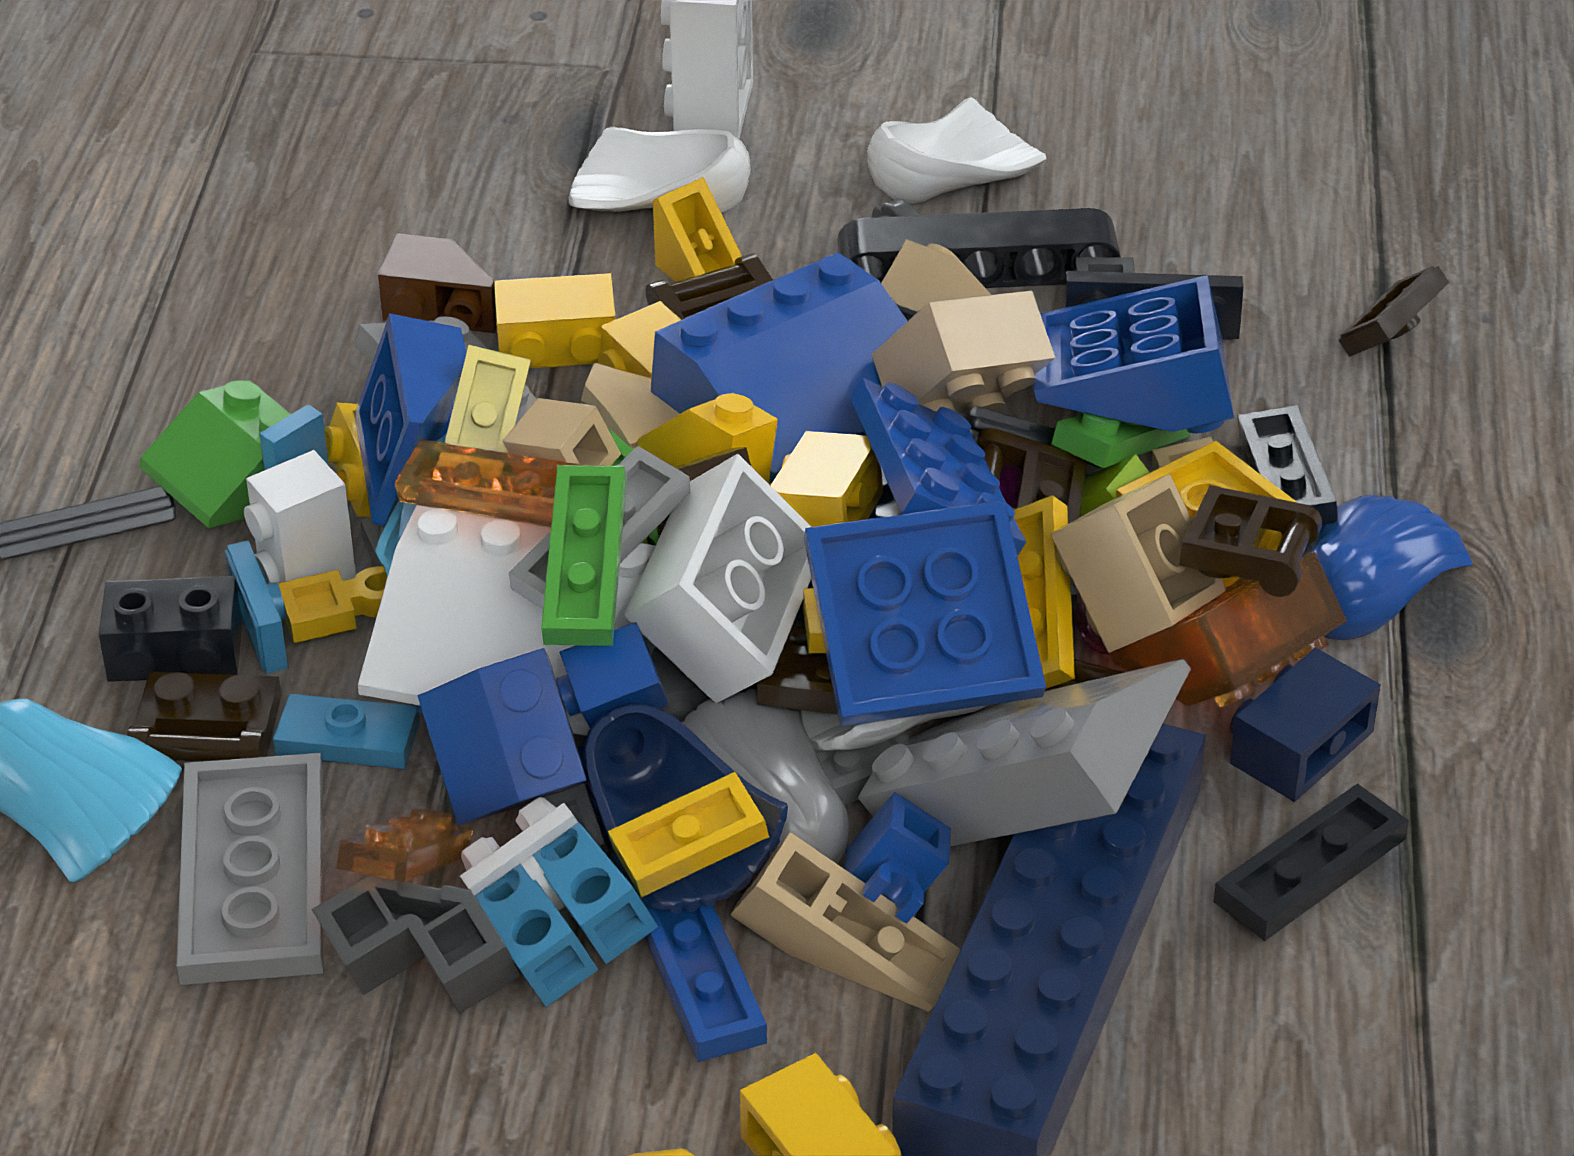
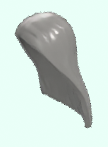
(776, 757)

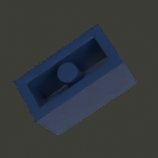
(1303, 723)

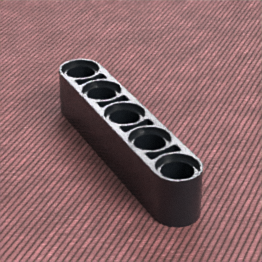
(994, 246)

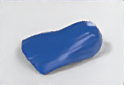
(1382, 558)

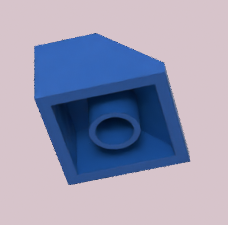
(502, 736)

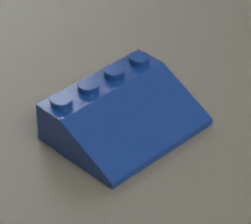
(786, 347)
(1141, 359)

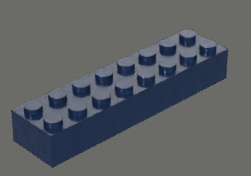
(1044, 970)

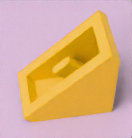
(691, 233)

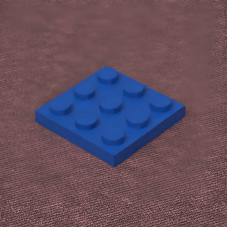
(923, 613)

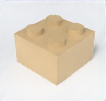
(967, 351)
(1129, 564)

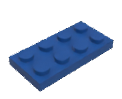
(926, 453)

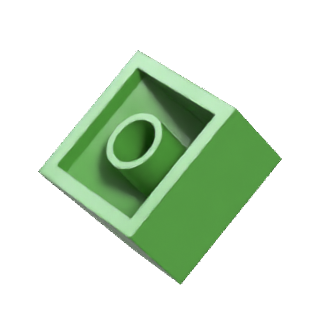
(213, 450)

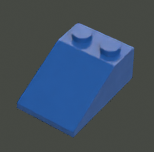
(405, 400)

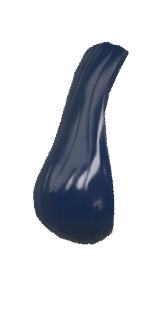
(648, 758)

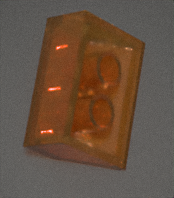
(1242, 636)

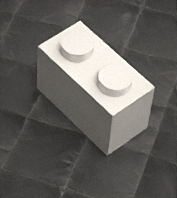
(300, 520)

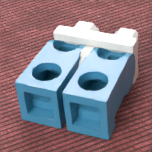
(538, 875)

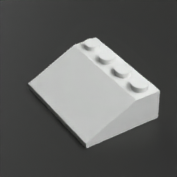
(454, 605)

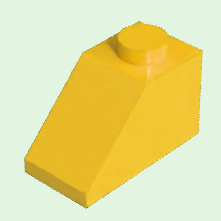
(715, 427)

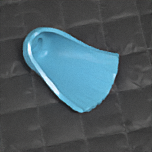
(77, 784)

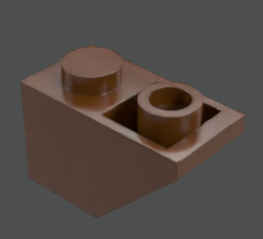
(434, 280)

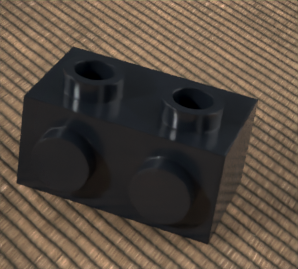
(170, 627)

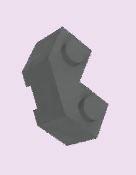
(393, 924)

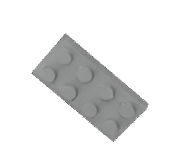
(251, 869)

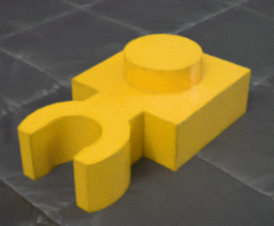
(328, 605)

